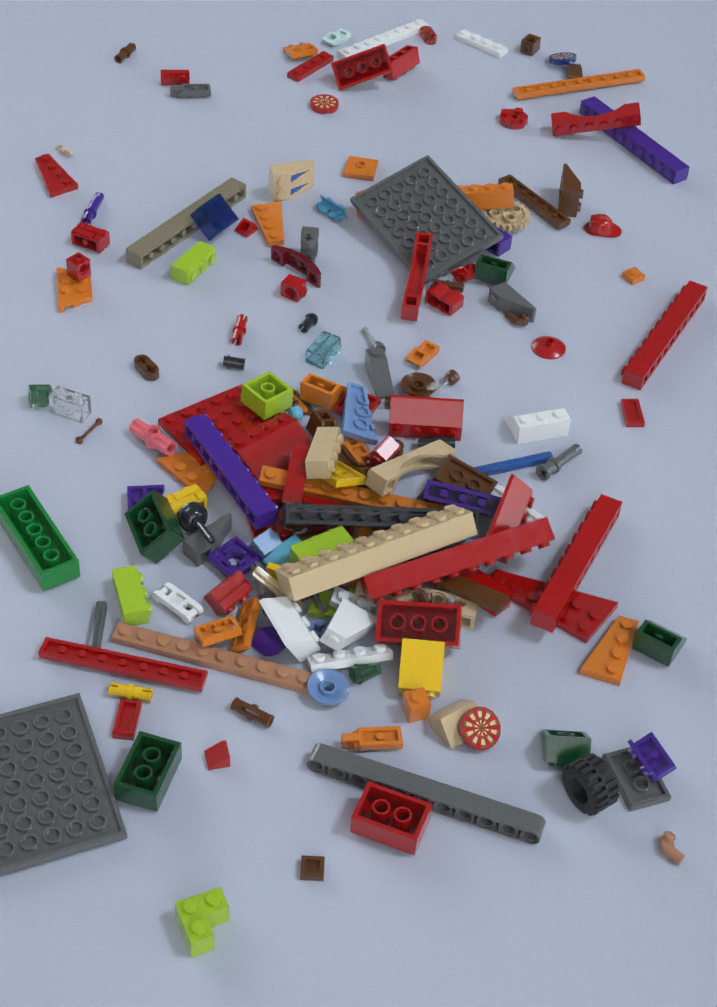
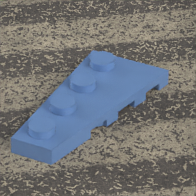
(357, 416)

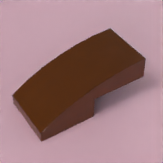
(574, 70)

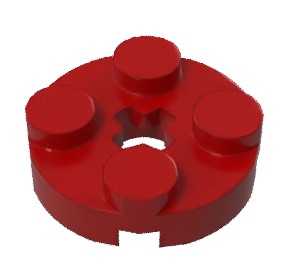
(513, 118)

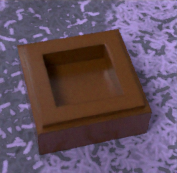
(312, 868)

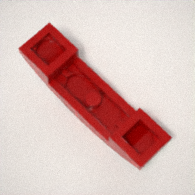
(296, 474)

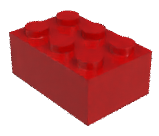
(391, 818)

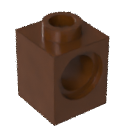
(530, 44)

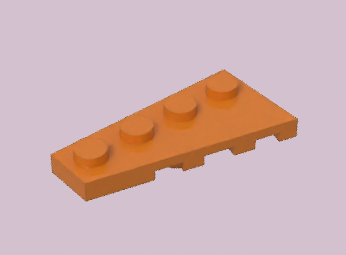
(270, 222)
(612, 652)

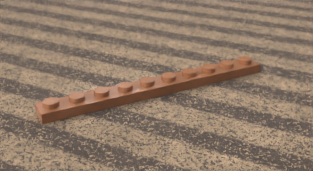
(211, 657)

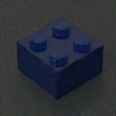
(214, 217)

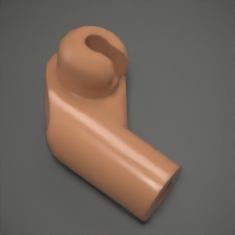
(668, 848)

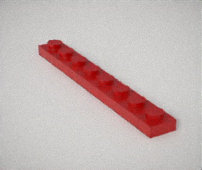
(123, 664)

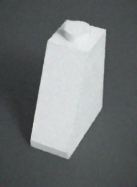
(347, 625)

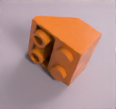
(320, 391)

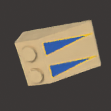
(290, 179)

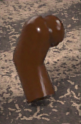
(523, 321)

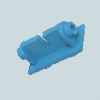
(336, 212)

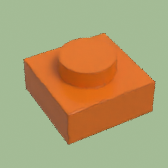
(633, 275)

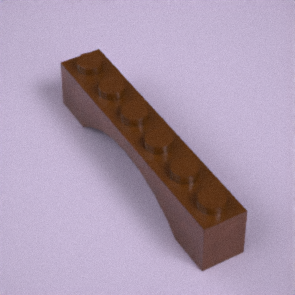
(324, 418)

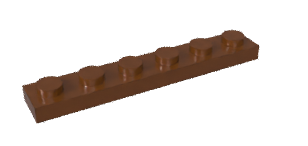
(536, 203)

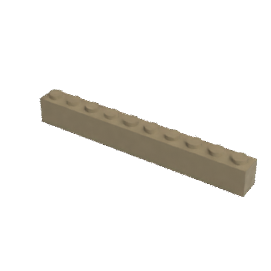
(179, 226)

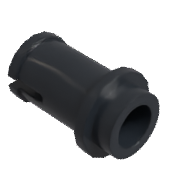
(310, 320)
(233, 362)

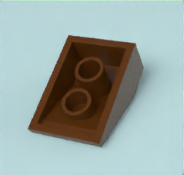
(569, 193)

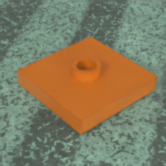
(361, 168)

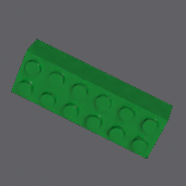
(37, 538)

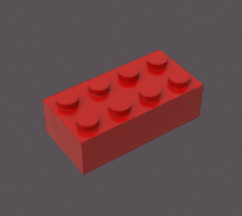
(419, 621)

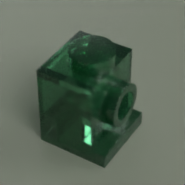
(39, 395)

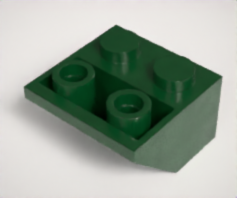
(493, 269)
(658, 642)

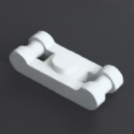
(178, 602)

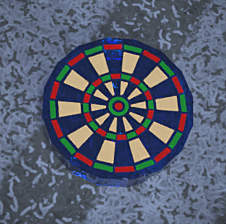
(562, 58)

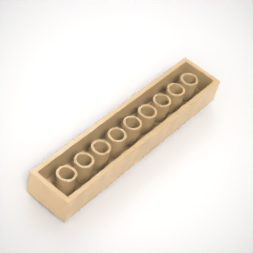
(375, 552)

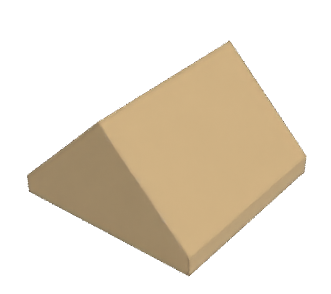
(446, 722)

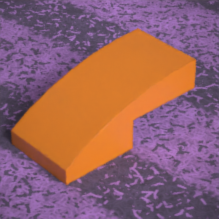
(423, 354)

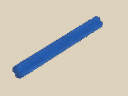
(516, 463)

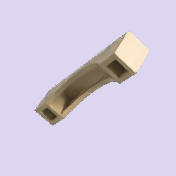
(385, 476)

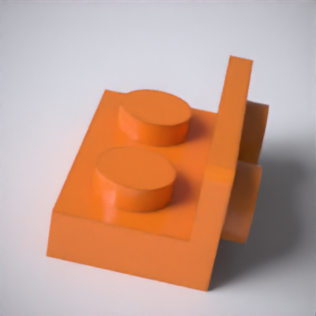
(217, 631)

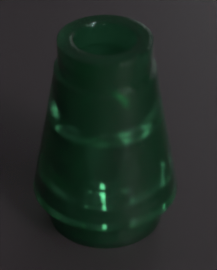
(364, 671)

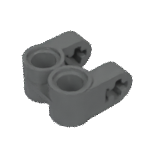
(309, 242)

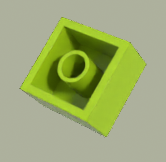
(267, 395)

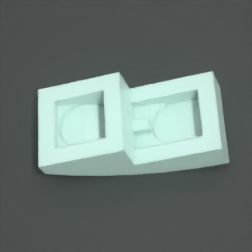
(337, 38)

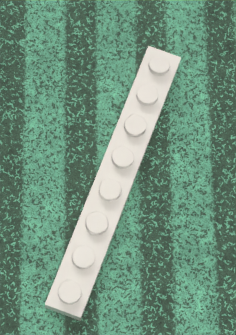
(386, 38)

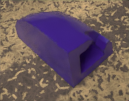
(268, 641)

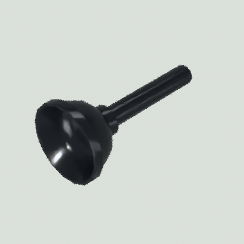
(193, 518)

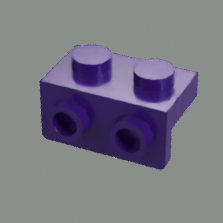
(652, 756)

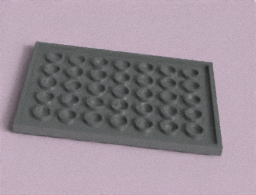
(427, 202)
(52, 786)

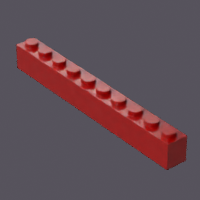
(663, 335)
(456, 559)
(575, 564)

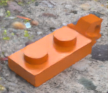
(373, 738)

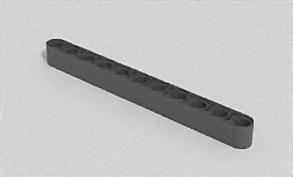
(444, 798)

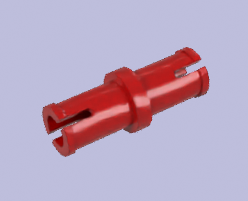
(239, 329)

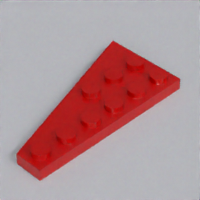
(582, 616)

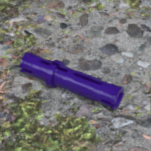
(91, 211)

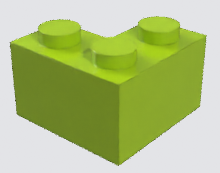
(198, 916)

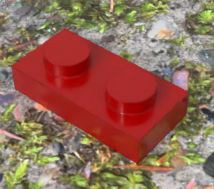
(175, 77)

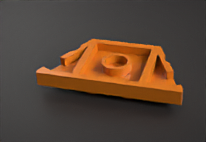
(71, 292)
(188, 471)

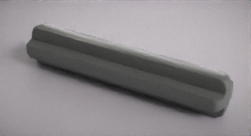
(98, 624)

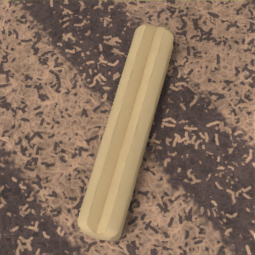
(269, 582)

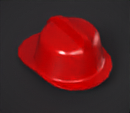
(602, 226)

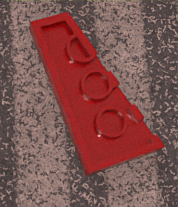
(54, 176)

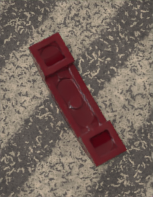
(298, 261)

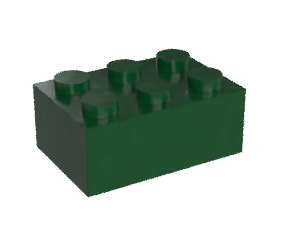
(154, 526)
(147, 771)

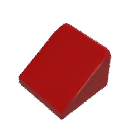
(246, 227)
(217, 756)

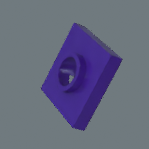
(233, 549)

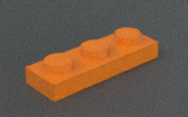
(247, 621)

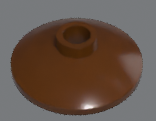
(418, 384)

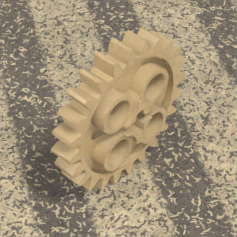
(509, 218)

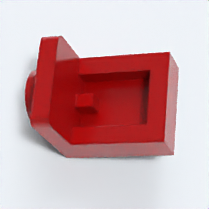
(464, 273)

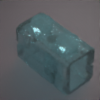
(323, 350)

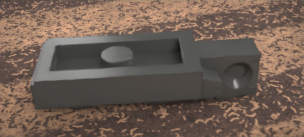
(190, 90)

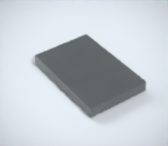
(633, 786)

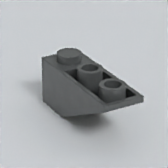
(197, 547)

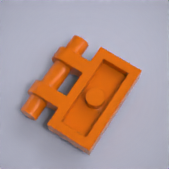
(300, 50)

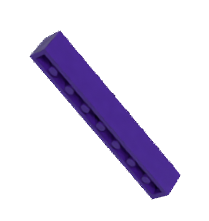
(231, 471)

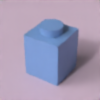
(265, 543)

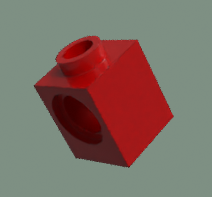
(78, 267)
(293, 288)

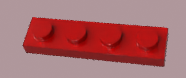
(310, 66)

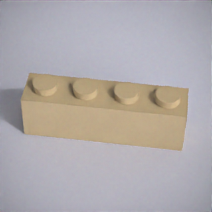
(323, 452)

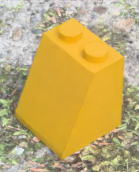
(421, 666)

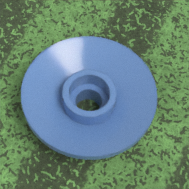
(329, 680)

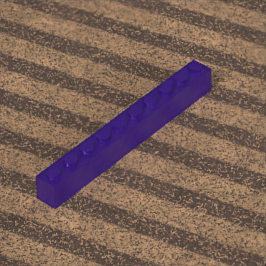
(640, 144)

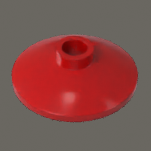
(548, 347)

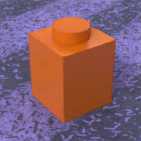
(416, 705)

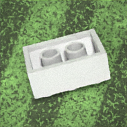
(539, 425)
(292, 626)

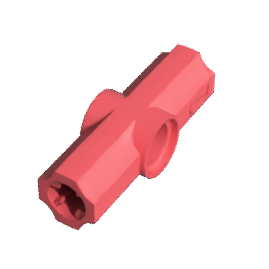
(153, 437)

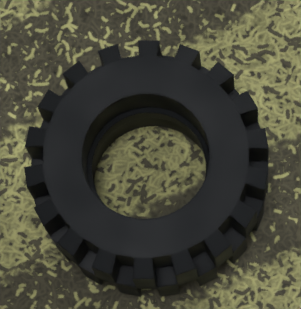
(590, 784)

